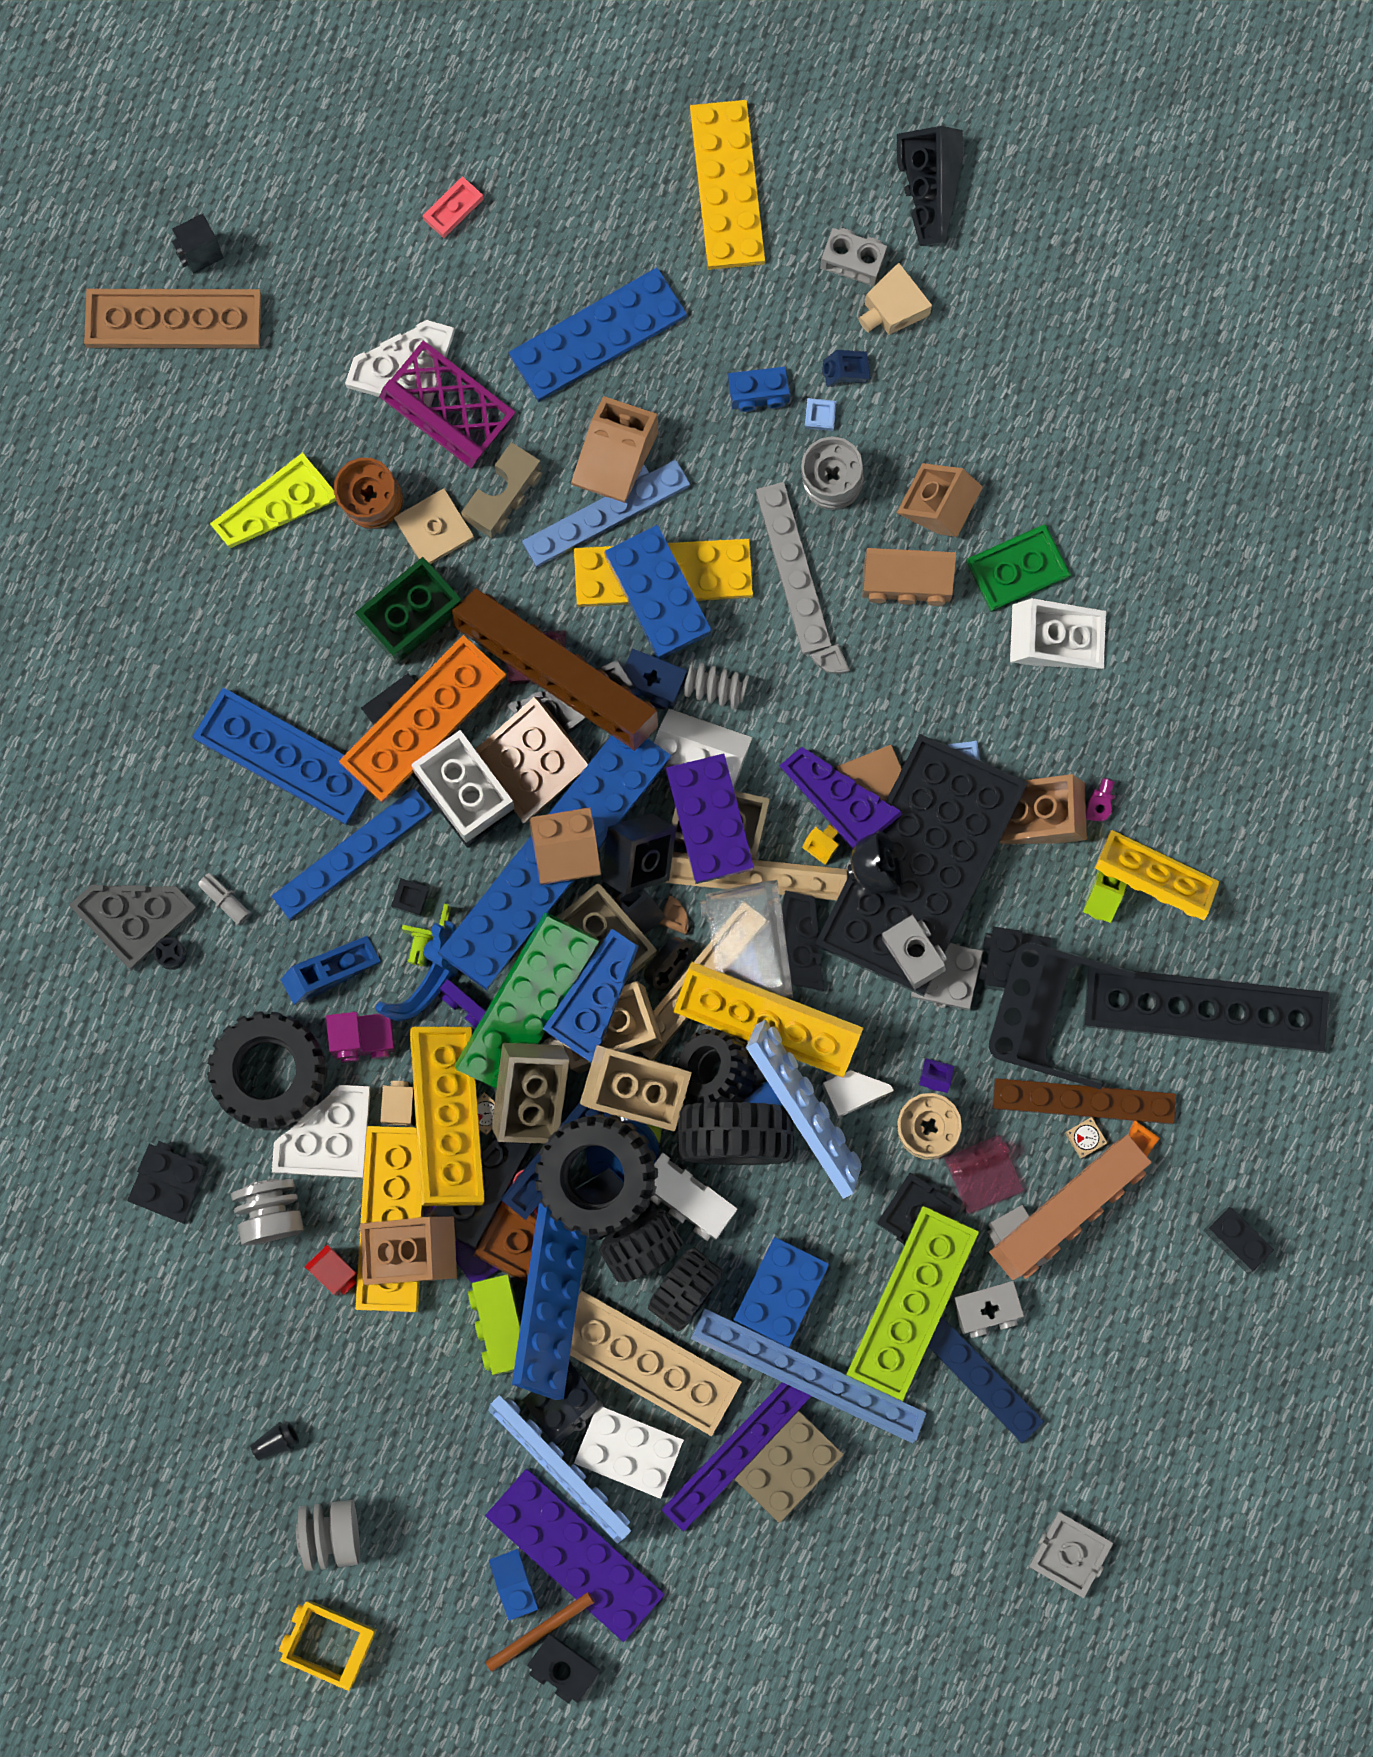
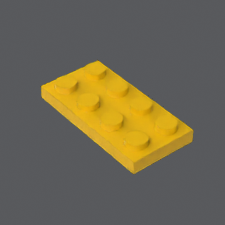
(1157, 875)

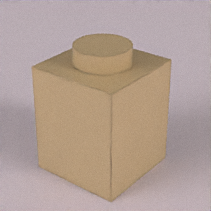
(398, 1104)

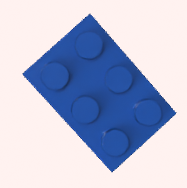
(781, 1292)

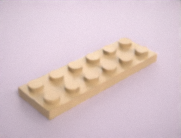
(651, 1365)

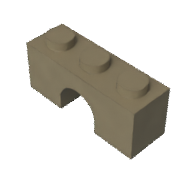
(491, 512)

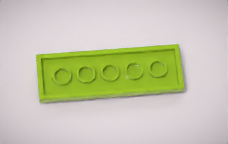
(912, 1303)

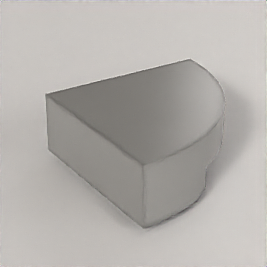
(831, 660)

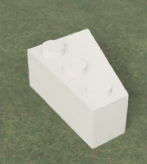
(691, 1200)

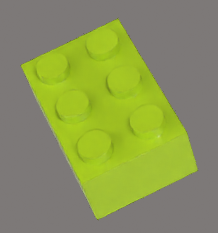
(498, 1322)

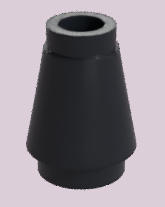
(275, 1441)

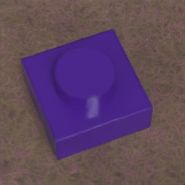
(936, 1075)

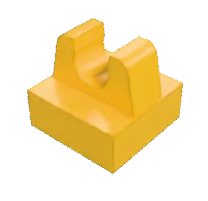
(821, 844)

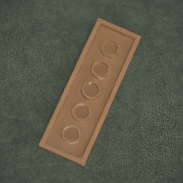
(172, 318)

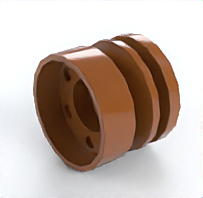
(361, 479)

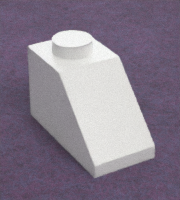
(853, 1091)

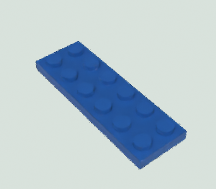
(597, 334)
(280, 755)
(549, 1307)

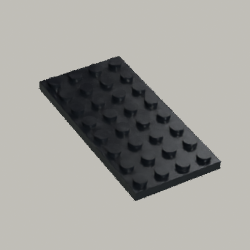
(944, 840)

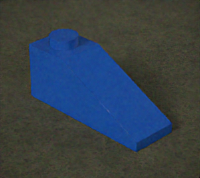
(329, 970)

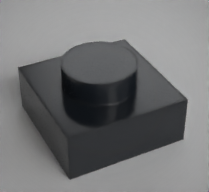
(410, 897)

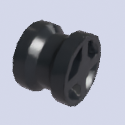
(165, 949)

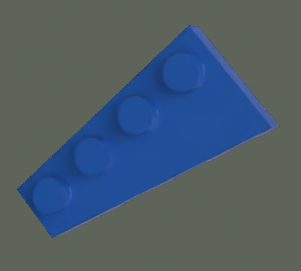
(591, 1001)

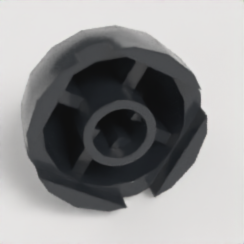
(874, 864)

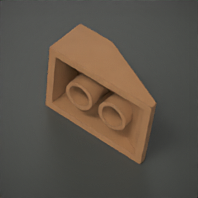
(1049, 812)
(408, 1250)

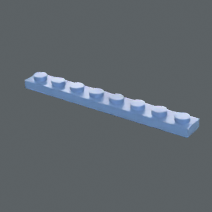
(808, 1375)

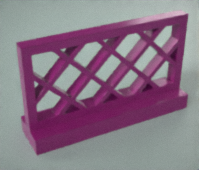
(427, 417)

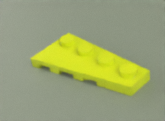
(278, 500)

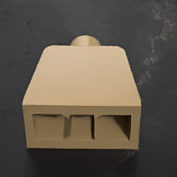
(894, 303)

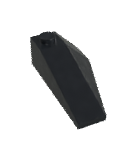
(933, 171)

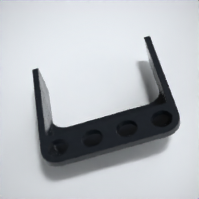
(1031, 1007)

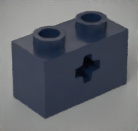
(669, 679)

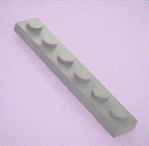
(793, 568)

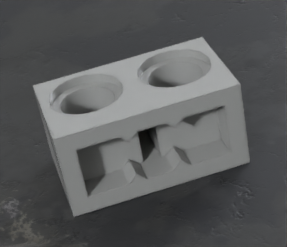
(850, 264)

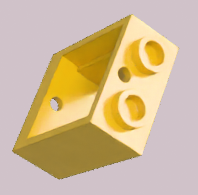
(355, 1660)

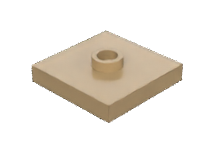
(434, 527)

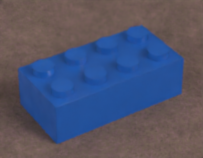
(657, 592)

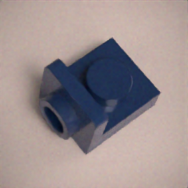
(846, 367)

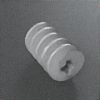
(715, 685)

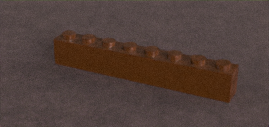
(555, 669)

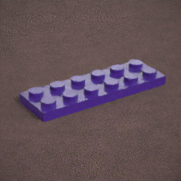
(574, 1554)

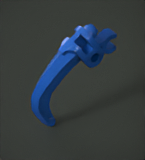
(430, 986)

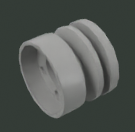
(832, 457)
(267, 1211)
(328, 1535)

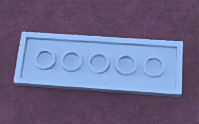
(803, 1107)
(568, 1477)

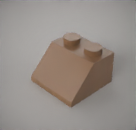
(940, 498)
(565, 846)

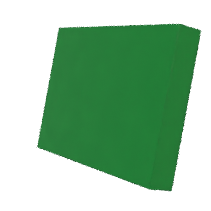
(1018, 568)

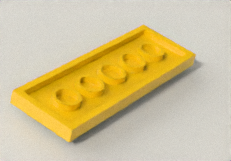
(727, 184)
(710, 567)
(739, 1006)
(445, 1119)
(389, 1194)

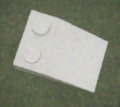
(1057, 635)

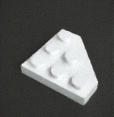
(374, 369)
(328, 1137)

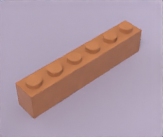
(1071, 1207)

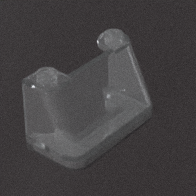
(749, 935)

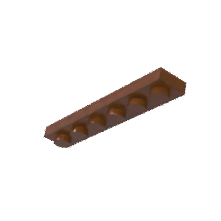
(1084, 1101)

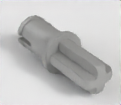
(224, 899)

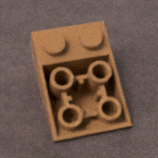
(615, 449)

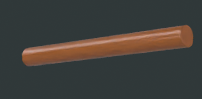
(540, 1631)

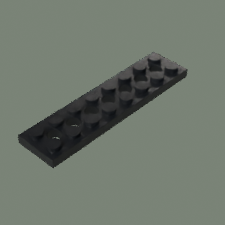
(1221, 994)

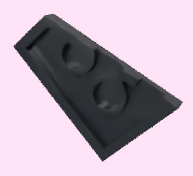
(800, 936)

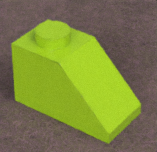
(1104, 897)

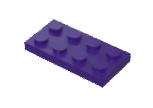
(709, 818)

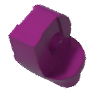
(1100, 796)

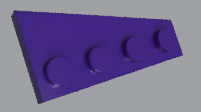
(838, 798)

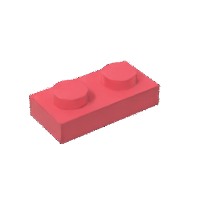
(453, 207)

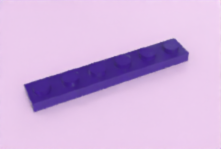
(734, 1455)

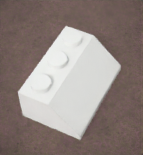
(696, 739)

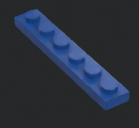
(352, 854)

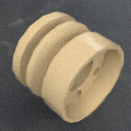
(923, 1109)

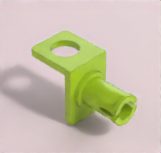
(421, 938)

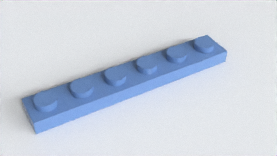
(605, 514)

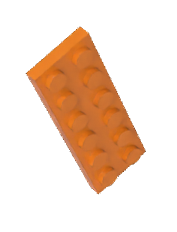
(422, 718)

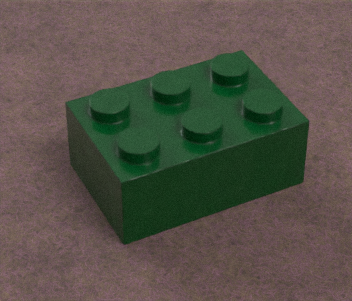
(408, 610)

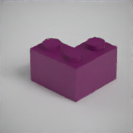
(359, 1036)

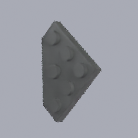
(132, 917)

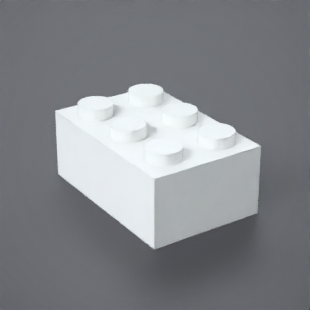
(463, 786)
(628, 1451)

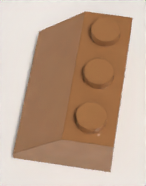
(908, 576)

